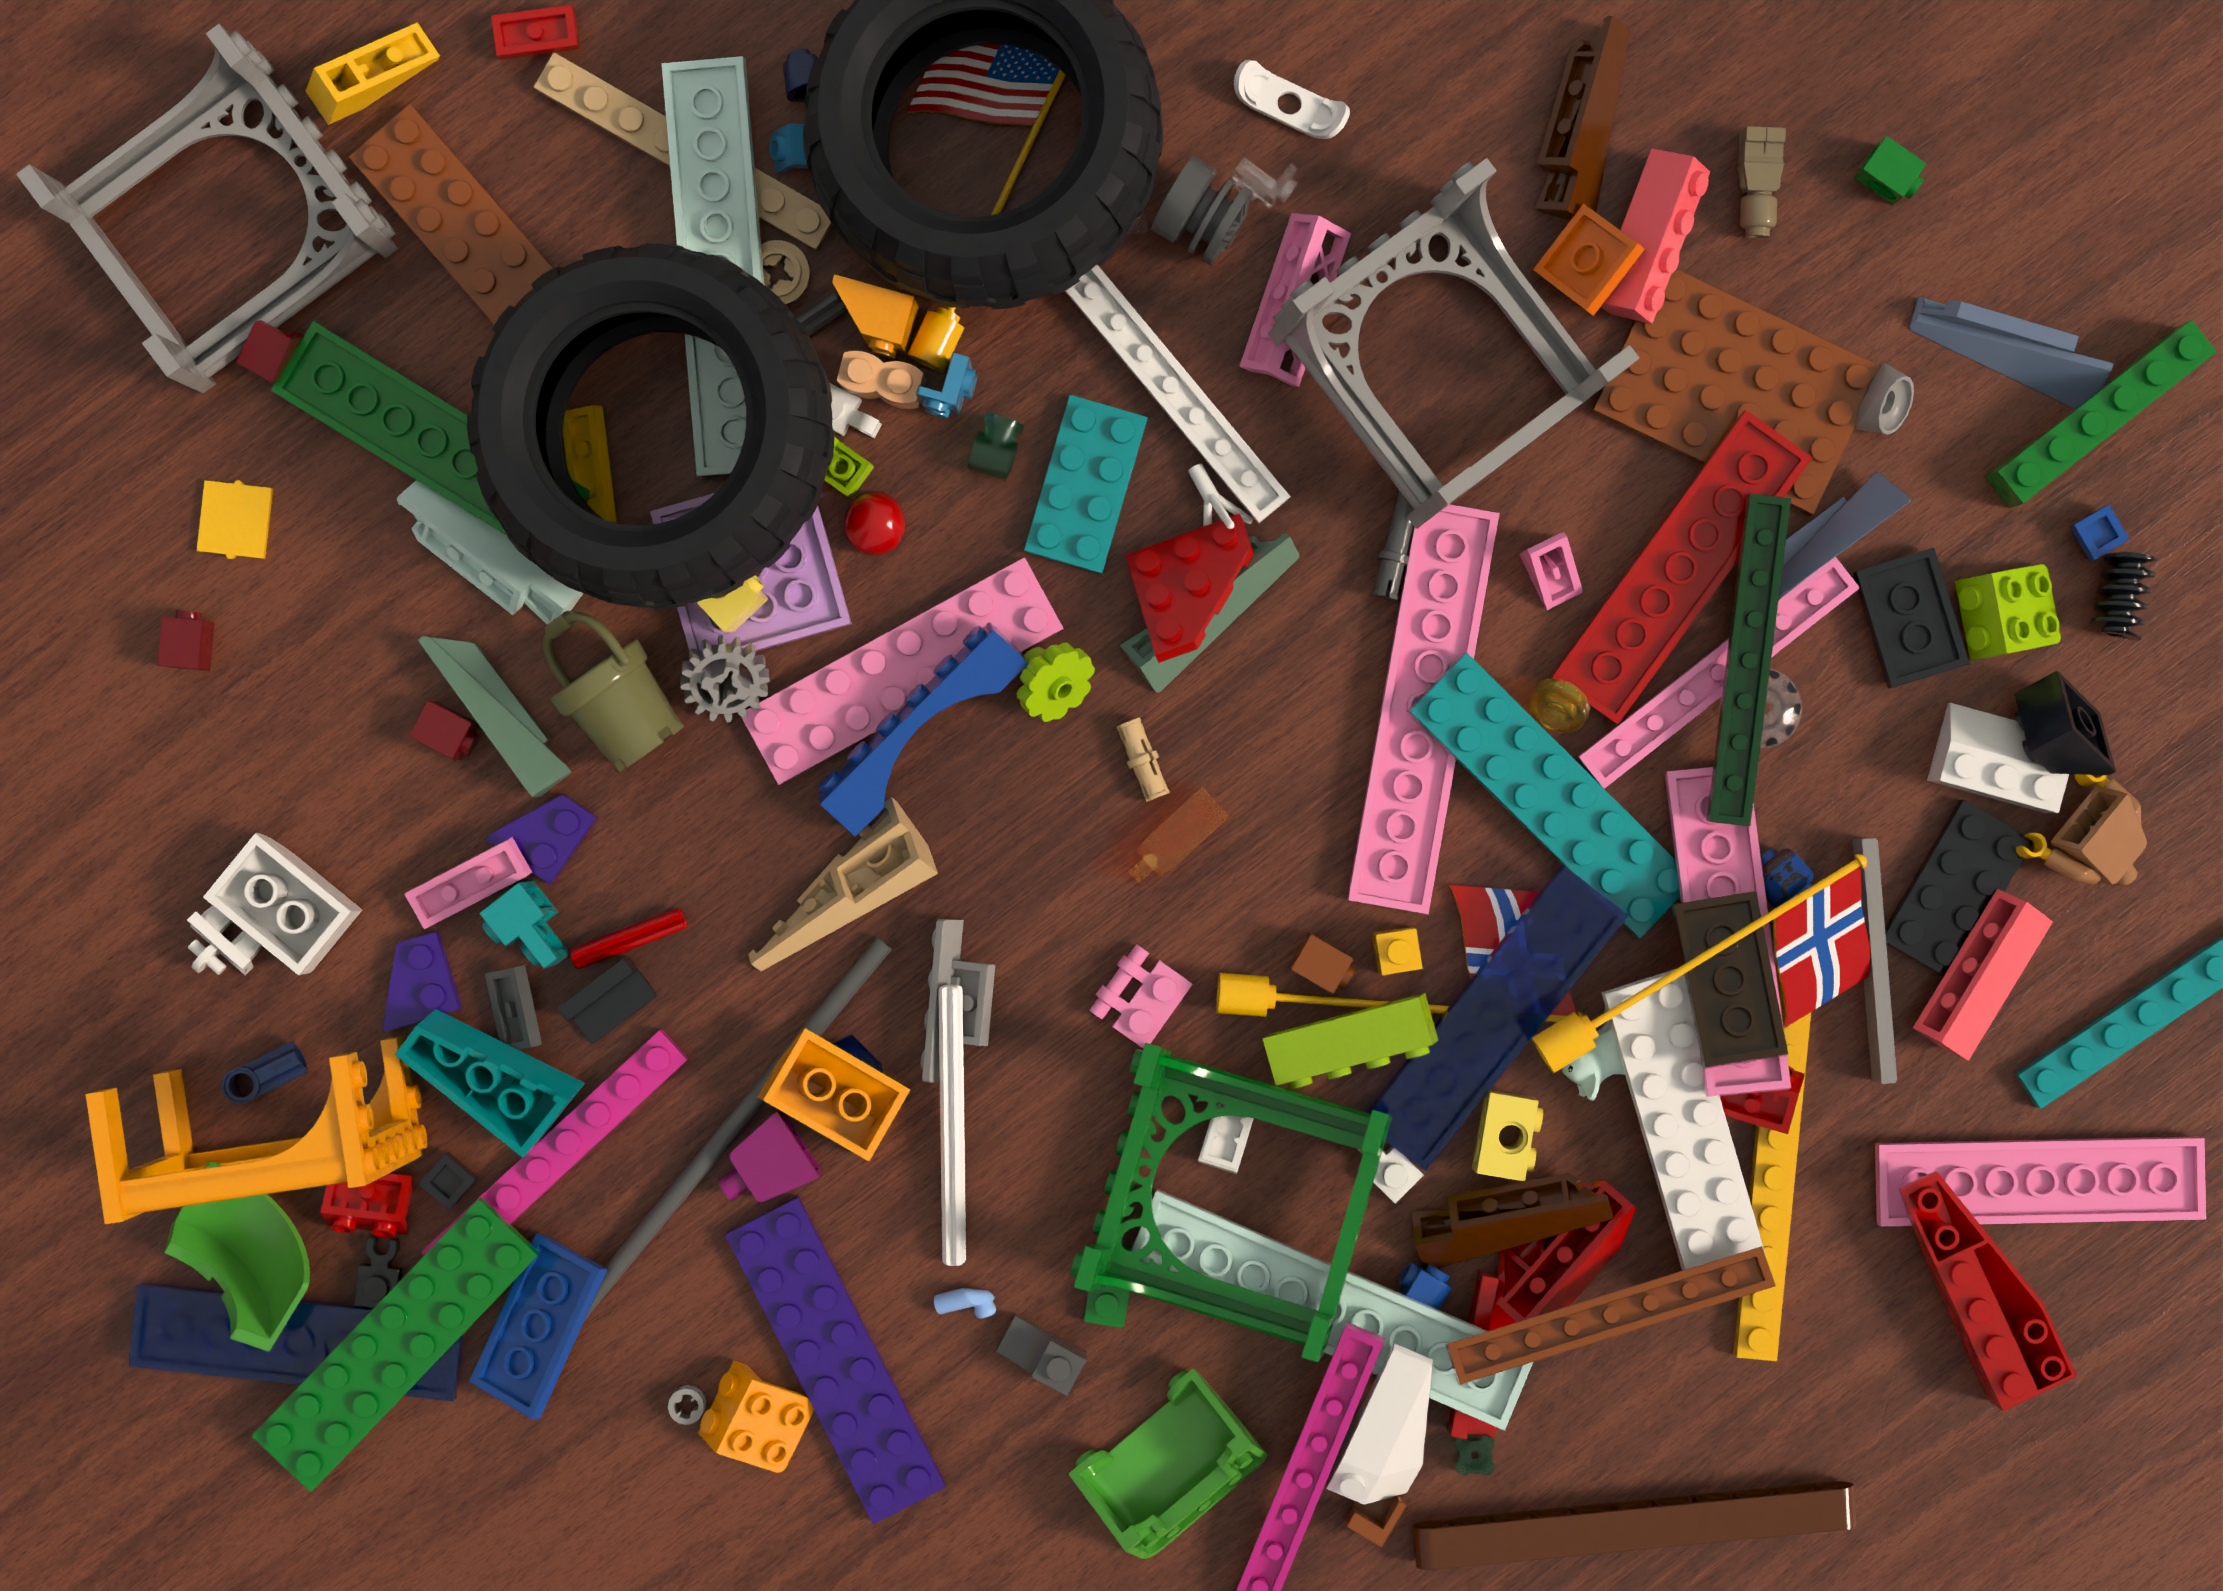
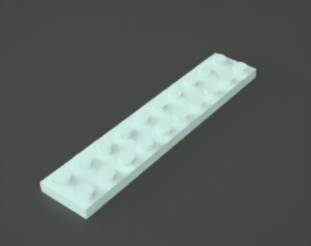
(714, 216)
(1268, 1266)

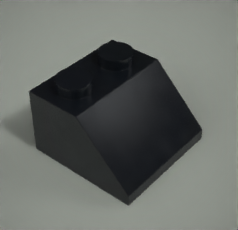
(2062, 728)

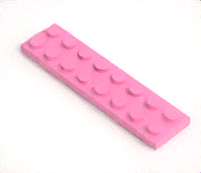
(859, 690)
(1718, 863)
(2052, 1179)

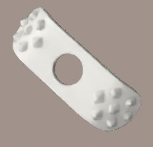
(1262, 89)

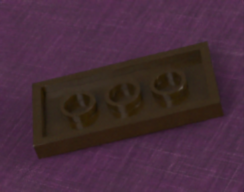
(1733, 990)

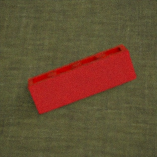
(1488, 1316)

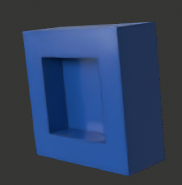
(2099, 532)

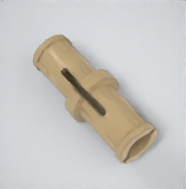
(1142, 759)

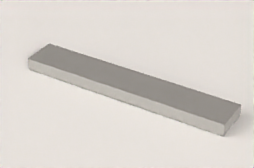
(1877, 984)

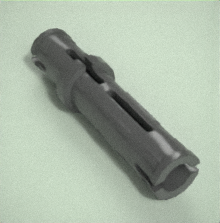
(1395, 552)

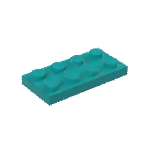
(1085, 484)

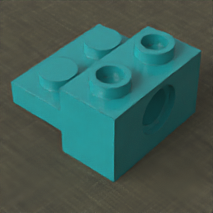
(523, 917)

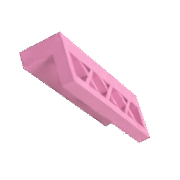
(1296, 261)

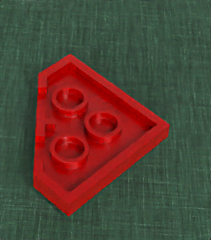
(1187, 583)

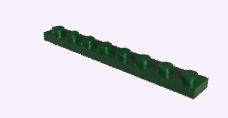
(1748, 659)

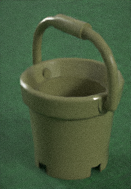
(616, 699)

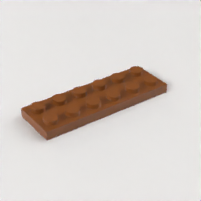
(450, 212)

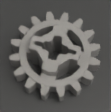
(712, 667)

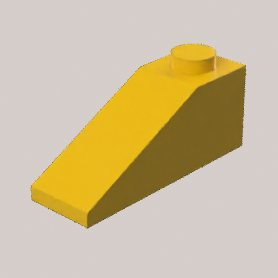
(369, 72)

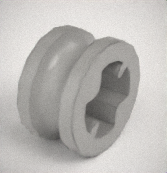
(677, 1397)

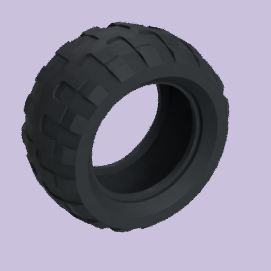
(1003, 257)
(547, 348)

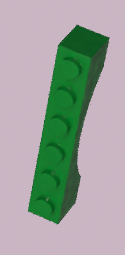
(2101, 415)

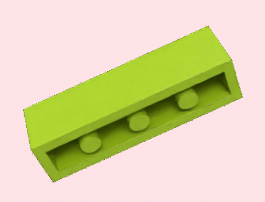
(1350, 1040)

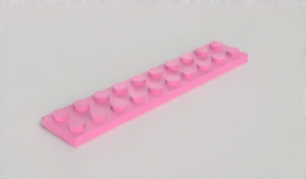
(1408, 766)

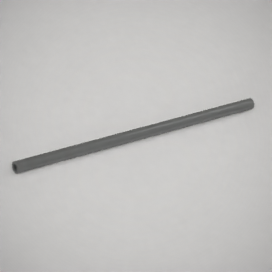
(733, 1124)

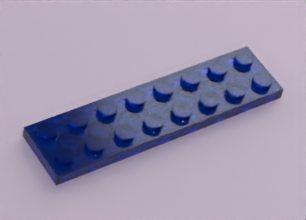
(1497, 1014)
(192, 1328)

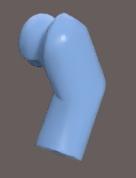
(964, 1298)

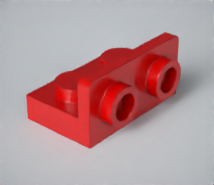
(1766, 1109)
(374, 1207)

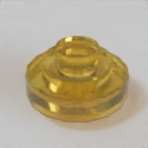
(1559, 705)

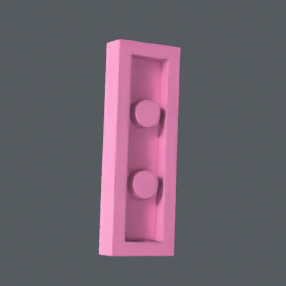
(468, 883)

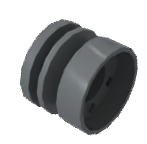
(1202, 210)

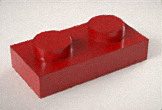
(535, 32)

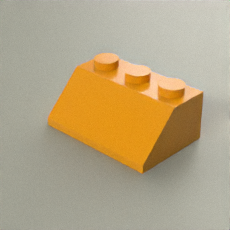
(834, 1094)

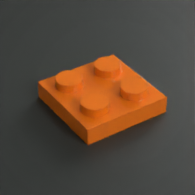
(1588, 259)

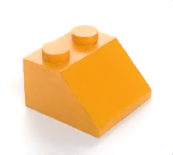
(880, 314)

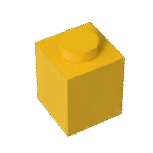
(1397, 950)

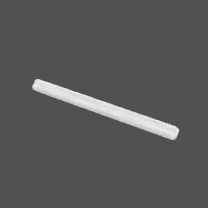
(952, 1124)

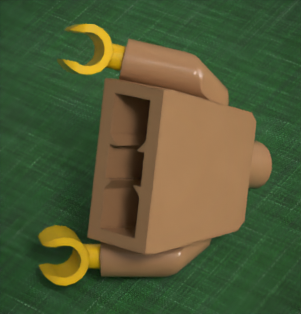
(2098, 838)

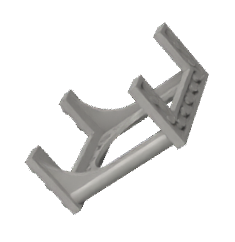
(233, 80)
(1465, 223)

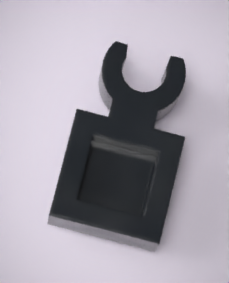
(379, 1277)

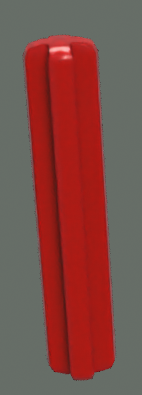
(628, 938)

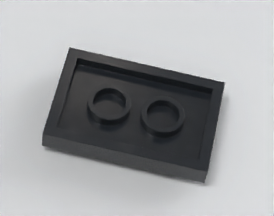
(1911, 618)

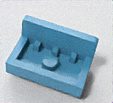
(958, 385)

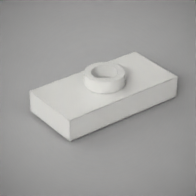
(1225, 1141)

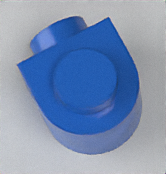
(1425, 1285)

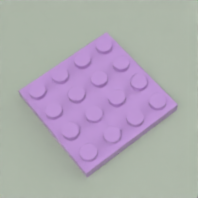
(799, 587)

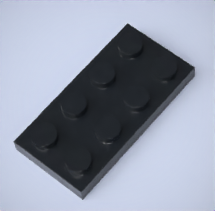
(1954, 886)

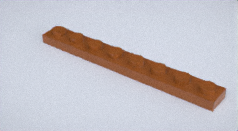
(1610, 1315)

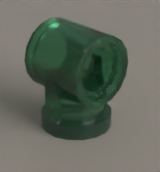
(995, 446)

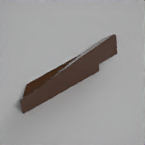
(1582, 122)
(1505, 1218)

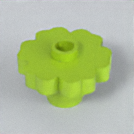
(1054, 680)

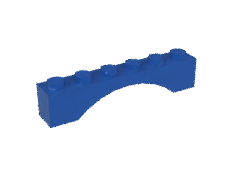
(979, 668)

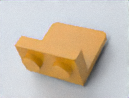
(755, 1420)

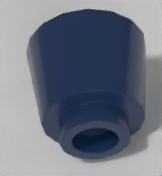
(797, 73)

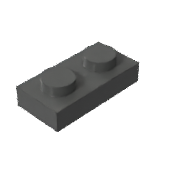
(513, 1007)

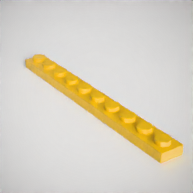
(1771, 1203)

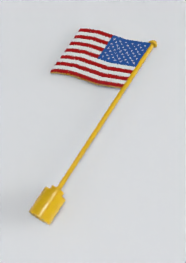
(990, 87)

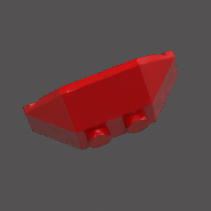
(1558, 1268)

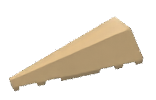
(876, 869)

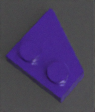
(548, 835)
(419, 982)

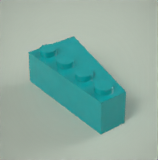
(489, 1080)

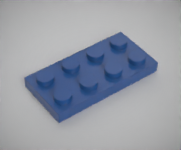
(538, 1327)

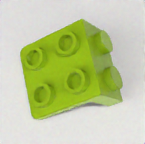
(2008, 611)

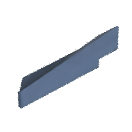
(2014, 348)
(1838, 528)

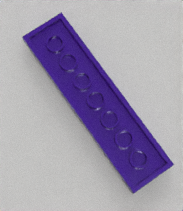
(835, 1360)

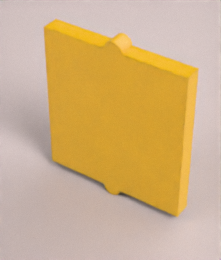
(234, 519)

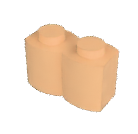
(871, 378)

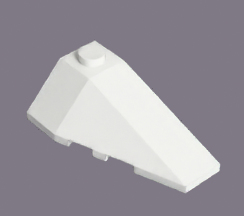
(1387, 1433)

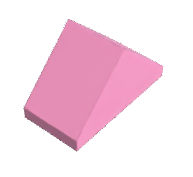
(1552, 570)

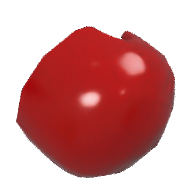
(874, 523)

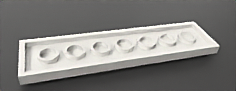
(1682, 1126)

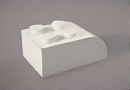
(282, 903)

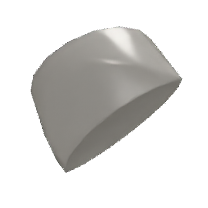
(1886, 401)

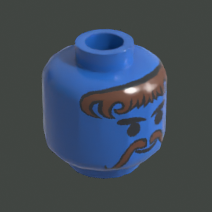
(1784, 875)

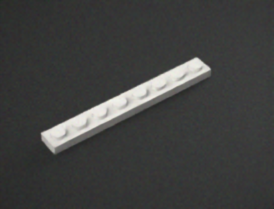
(1178, 394)

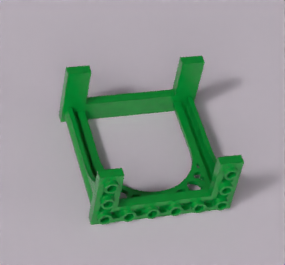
(1117, 1267)

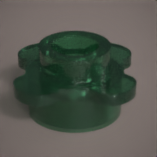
(1481, 1464)

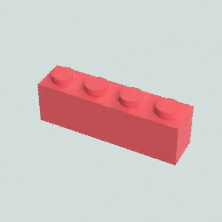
(1659, 222)
(1983, 974)

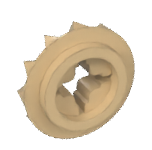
(795, 266)

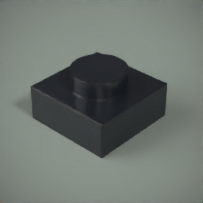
(448, 1180)

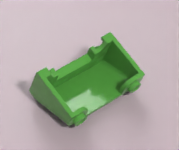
(1169, 1467)

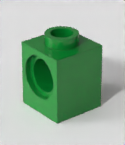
(1891, 171)

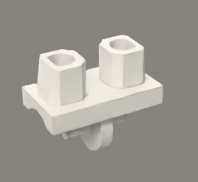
(237, 952)

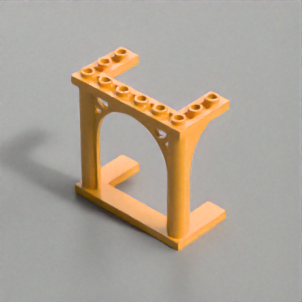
(346, 1144)

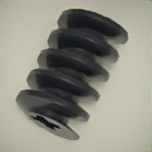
(2122, 594)

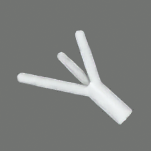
(1212, 498)

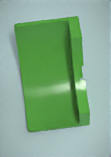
(252, 1256)

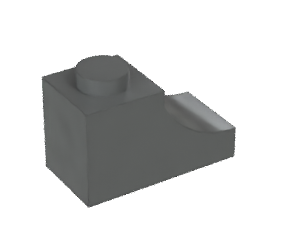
(1042, 1354)

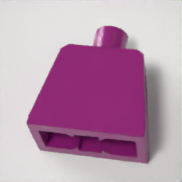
(770, 1162)

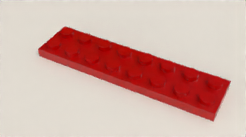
(1679, 568)

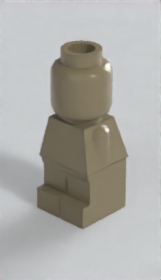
(1759, 177)

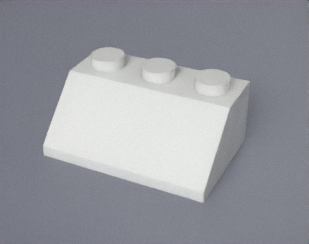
(1987, 758)

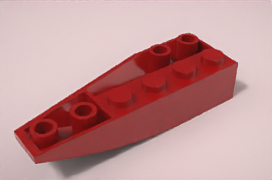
(1986, 1298)

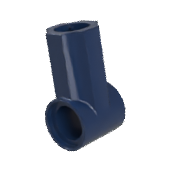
(266, 1073)

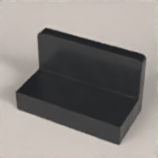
(608, 1000)

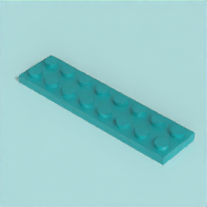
(1549, 792)

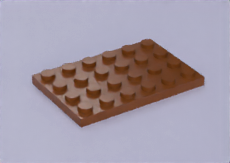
(1723, 356)

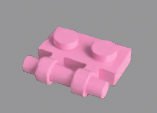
(1152, 1002)

